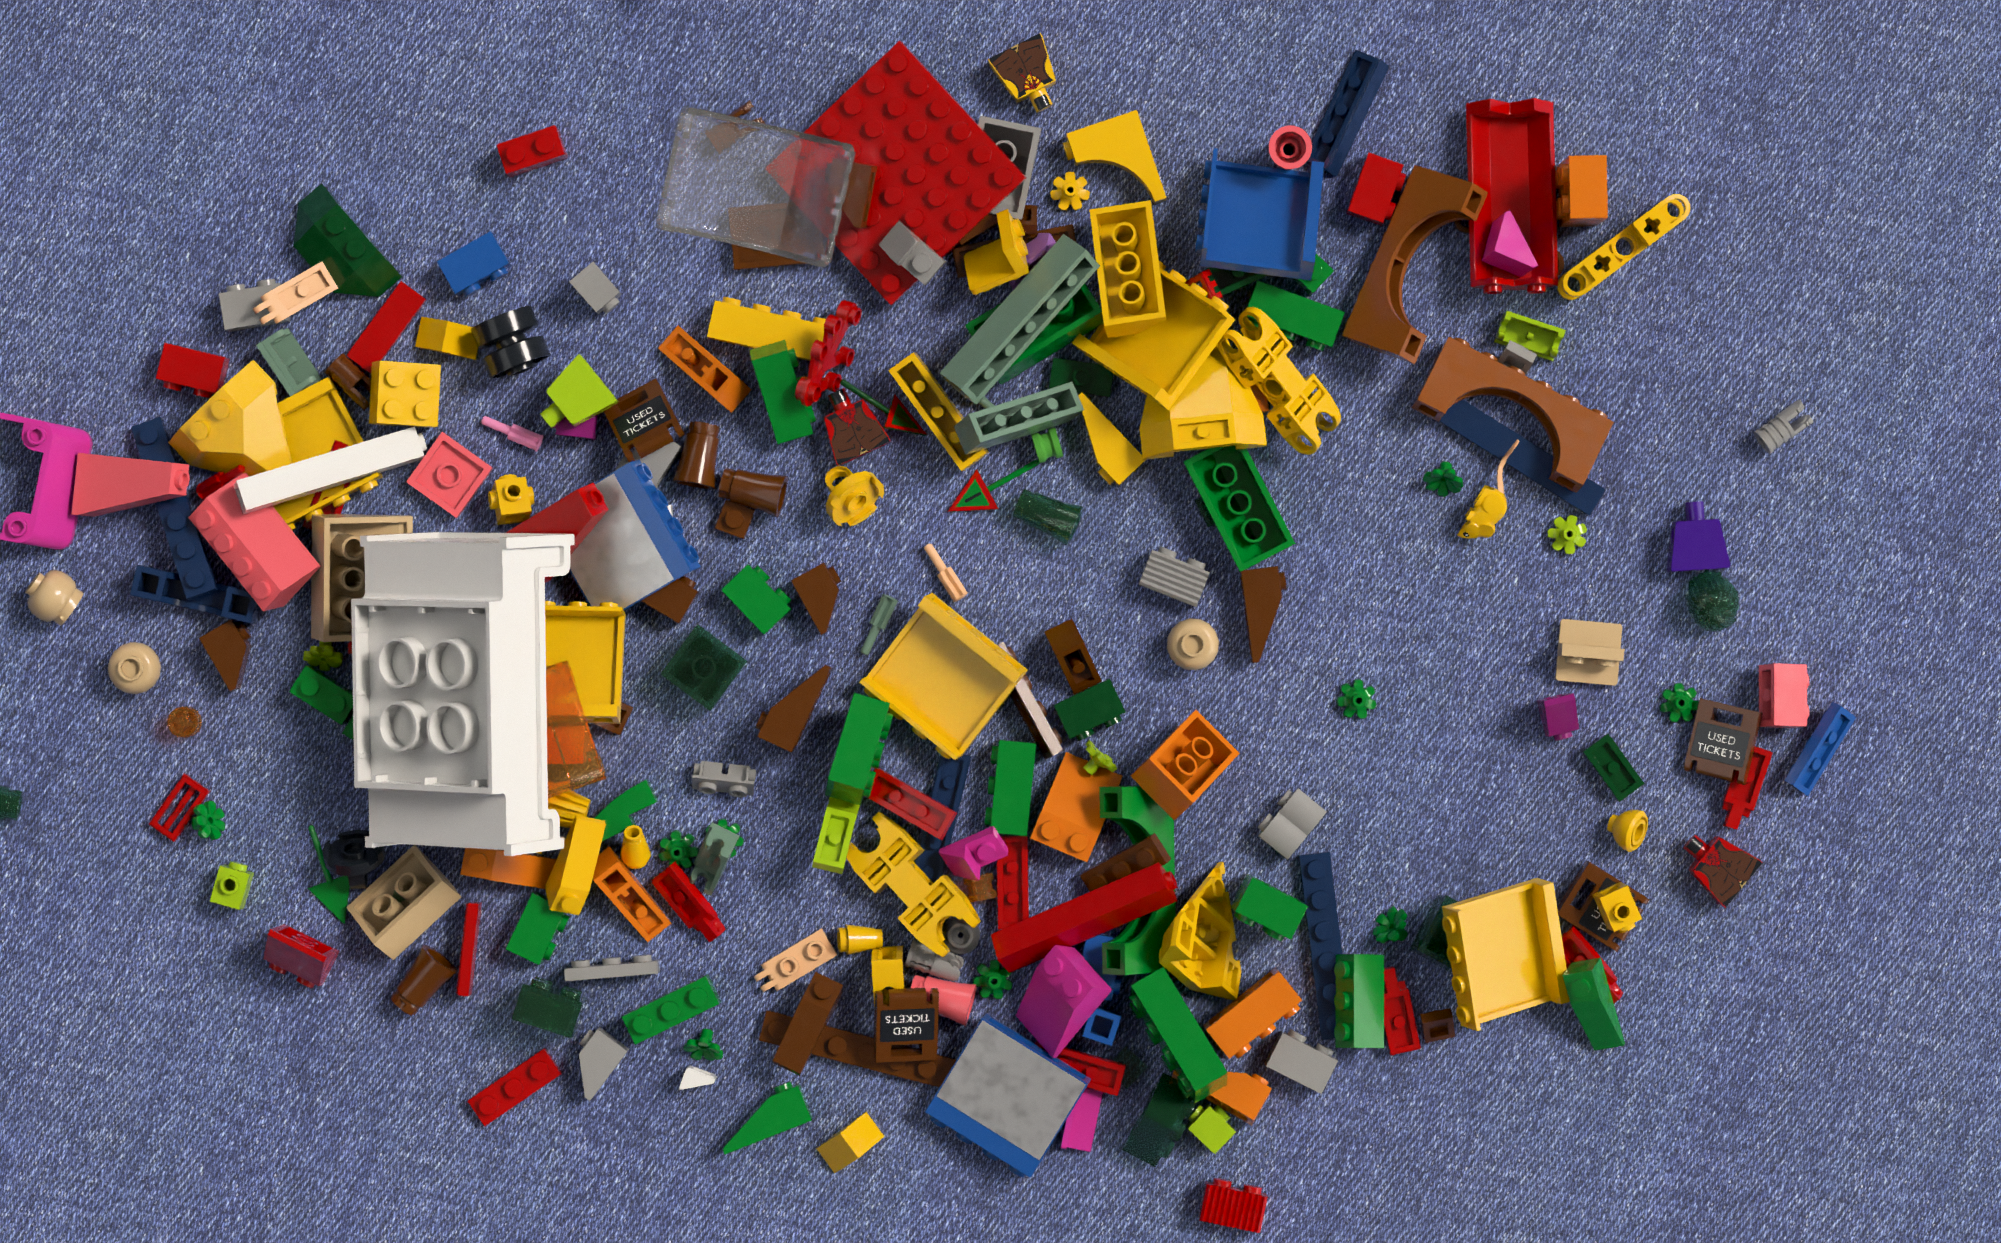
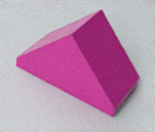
(1508, 248)

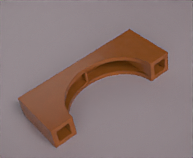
(1425, 205)
(1572, 428)

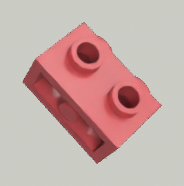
(1783, 695)

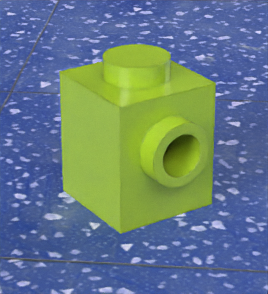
(232, 885)
(1211, 1126)

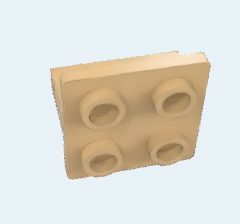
(1589, 652)

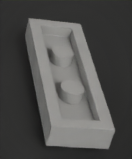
(611, 968)

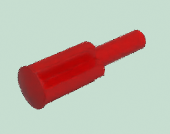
(217, 481)

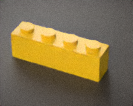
(759, 327)
(934, 407)

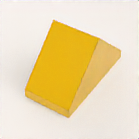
(446, 338)
(850, 1142)

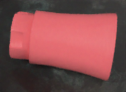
(1297, 139)
(954, 997)

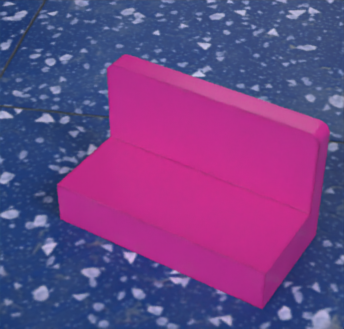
(1082, 1121)

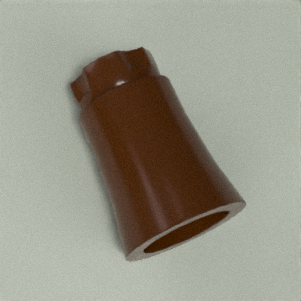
(698, 456)
(754, 490)
(422, 980)

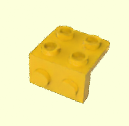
(1000, 259)

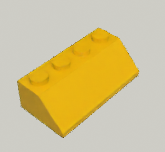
(1128, 268)

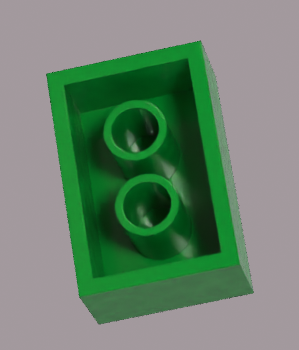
(859, 749)
(1269, 907)

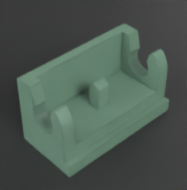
(289, 361)
(713, 856)

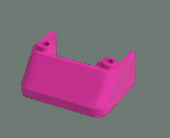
(50, 519)

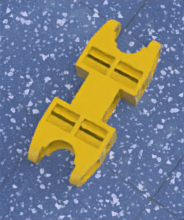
(1638, 239)
(1279, 380)
(927, 902)

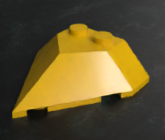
(237, 427)
(1201, 939)

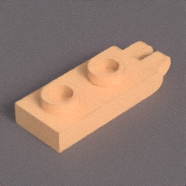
(296, 294)
(796, 961)

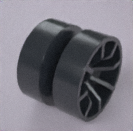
(514, 351)

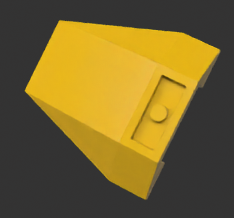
(1207, 414)

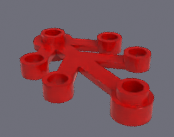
(825, 356)

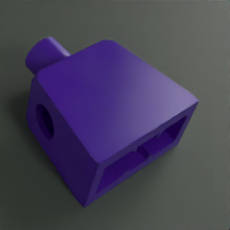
(1696, 542)

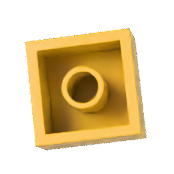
(404, 394)

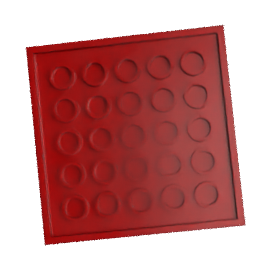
(931, 163)

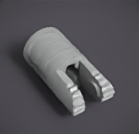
(1779, 430)
(927, 961)

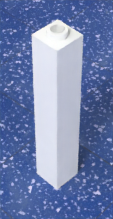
(330, 470)

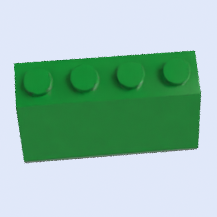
(1075, 318)
(1239, 504)

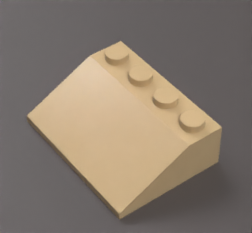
(343, 567)

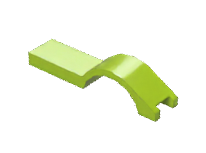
(835, 835)

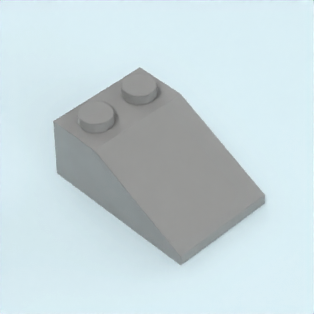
(1021, 146)

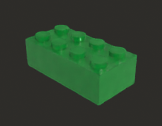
(1178, 1035)

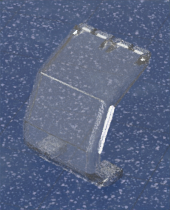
(755, 186)

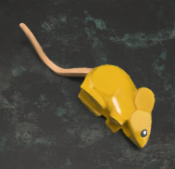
(1488, 507)

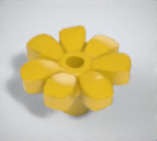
(1070, 198)

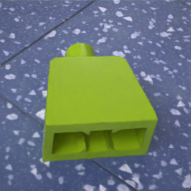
(577, 395)

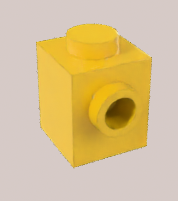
(1617, 907)

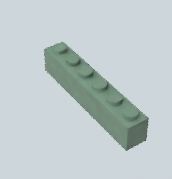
(1019, 319)

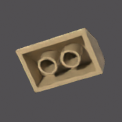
(398, 924)

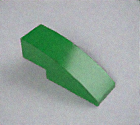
(619, 811)

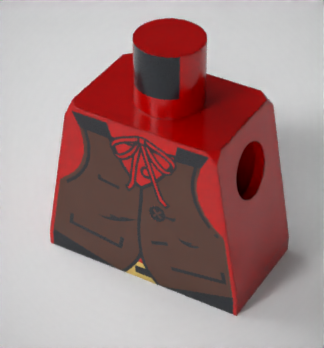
(852, 428)
(1720, 867)

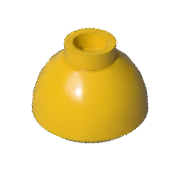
(1628, 828)

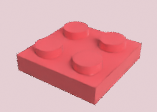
(449, 475)

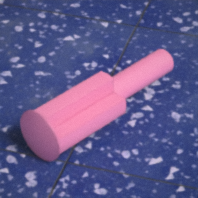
(515, 433)

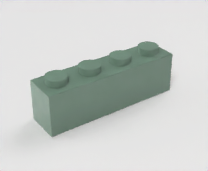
(1018, 418)

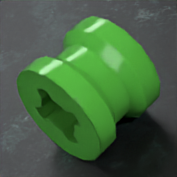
(1047, 445)

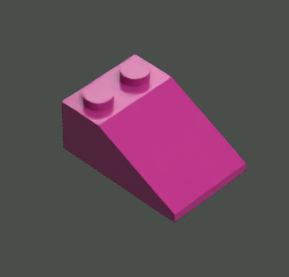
(1061, 998)

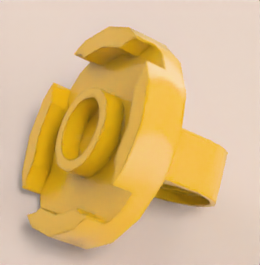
(853, 497)

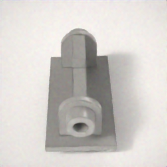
(709, 779)

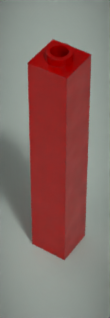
(1085, 916)

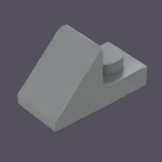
(911, 253)

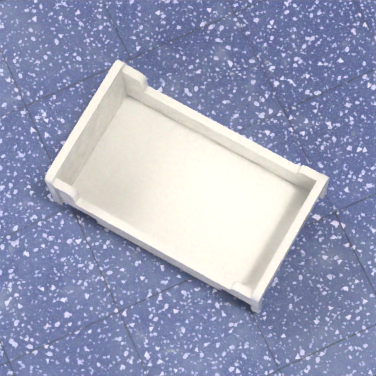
(455, 689)

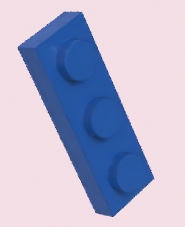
(1820, 748)

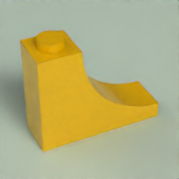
(1120, 144)

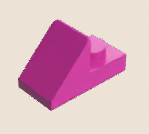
(974, 852)

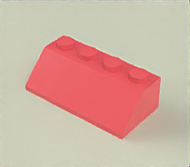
(255, 547)

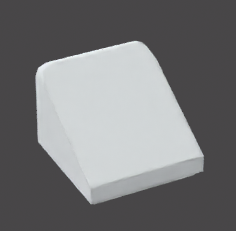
(696, 1077)

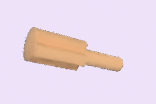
(946, 575)

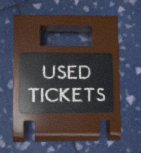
(643, 420)
(1721, 746)
(1589, 916)
(906, 1021)

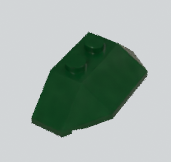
(331, 236)

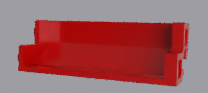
(1515, 163)

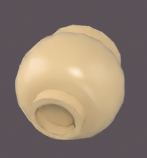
(53, 596)
(1192, 644)
(134, 668)

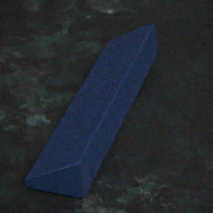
(1347, 111)

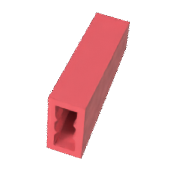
(122, 483)

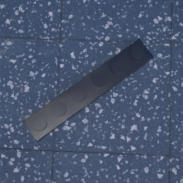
(180, 532)
(1322, 934)

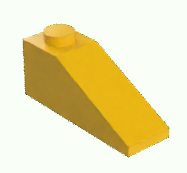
(1111, 449)
(575, 866)

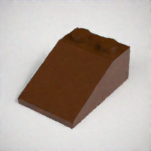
(790, 715)

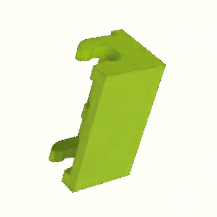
(1530, 333)

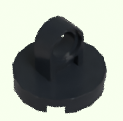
(351, 857)

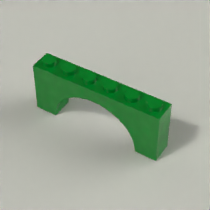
(1139, 943)

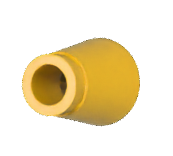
(634, 849)
(858, 939)

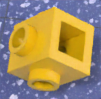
(511, 499)

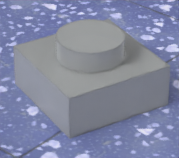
(1517, 356)

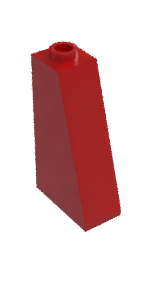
(570, 515)

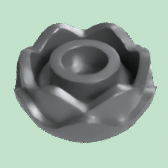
(960, 945)

